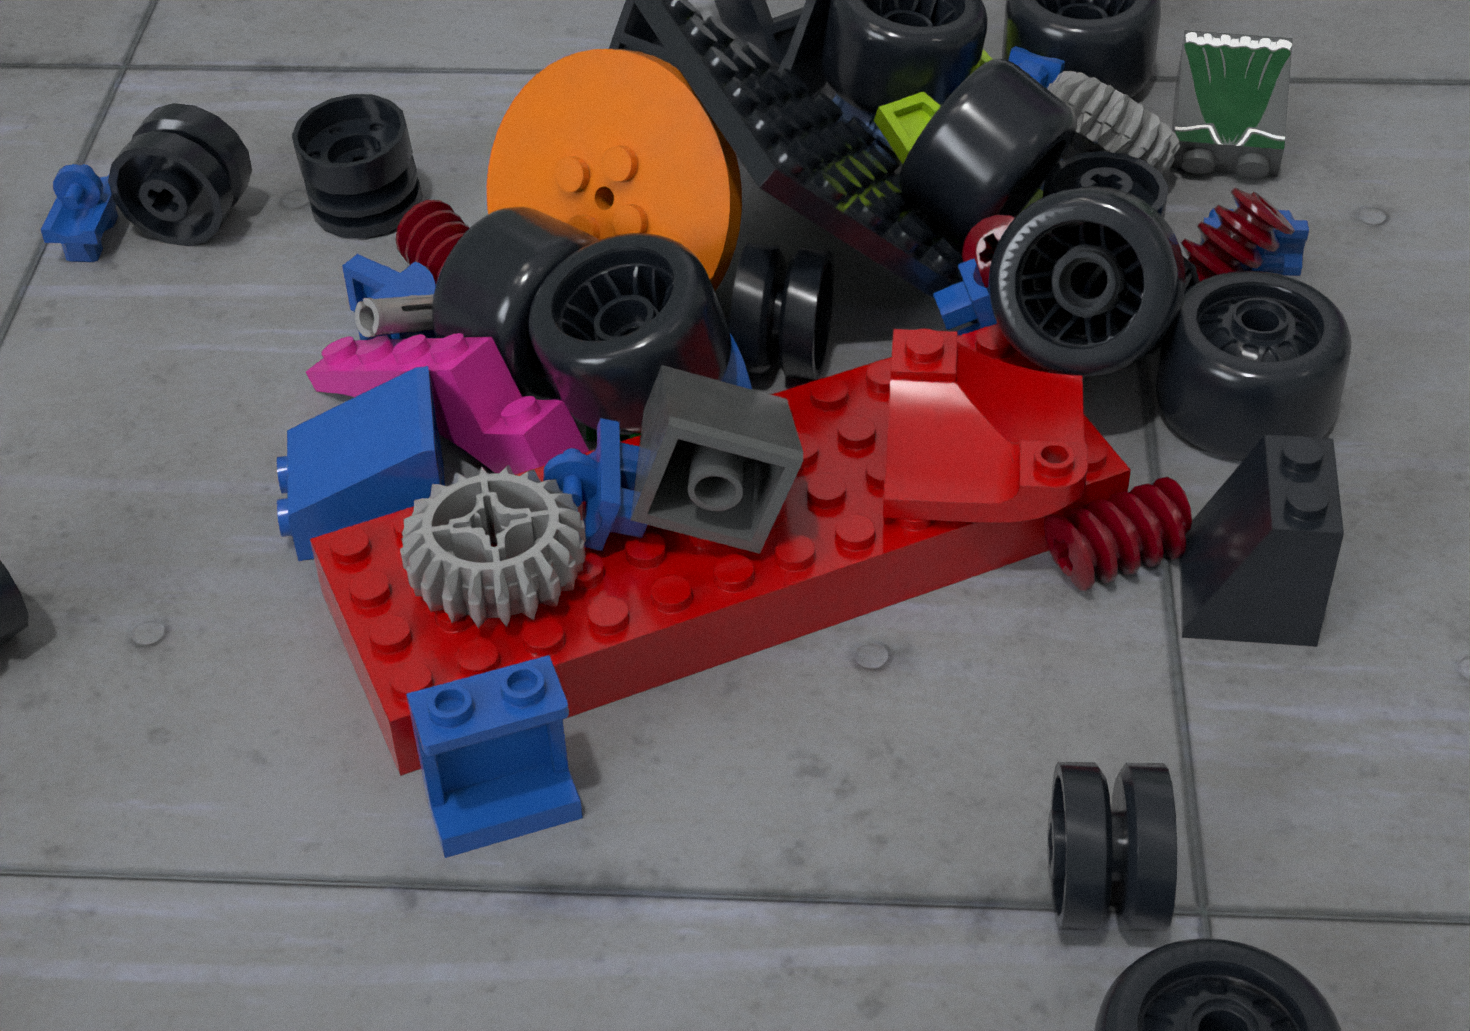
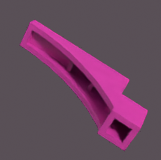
(471, 393)

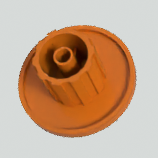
(619, 151)

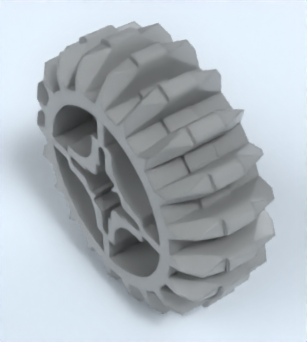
(1114, 121)
(452, 553)

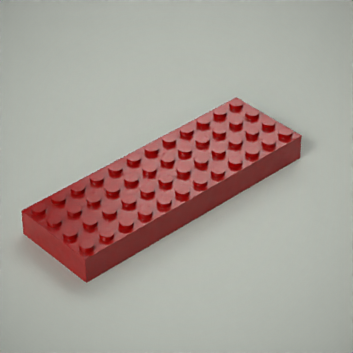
(682, 602)

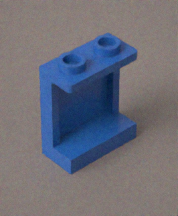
(495, 755)

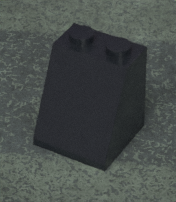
(1265, 547)

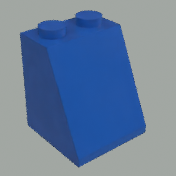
(360, 460)

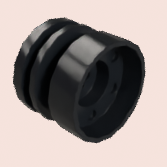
(357, 165)

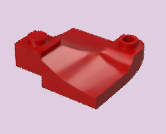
(978, 435)

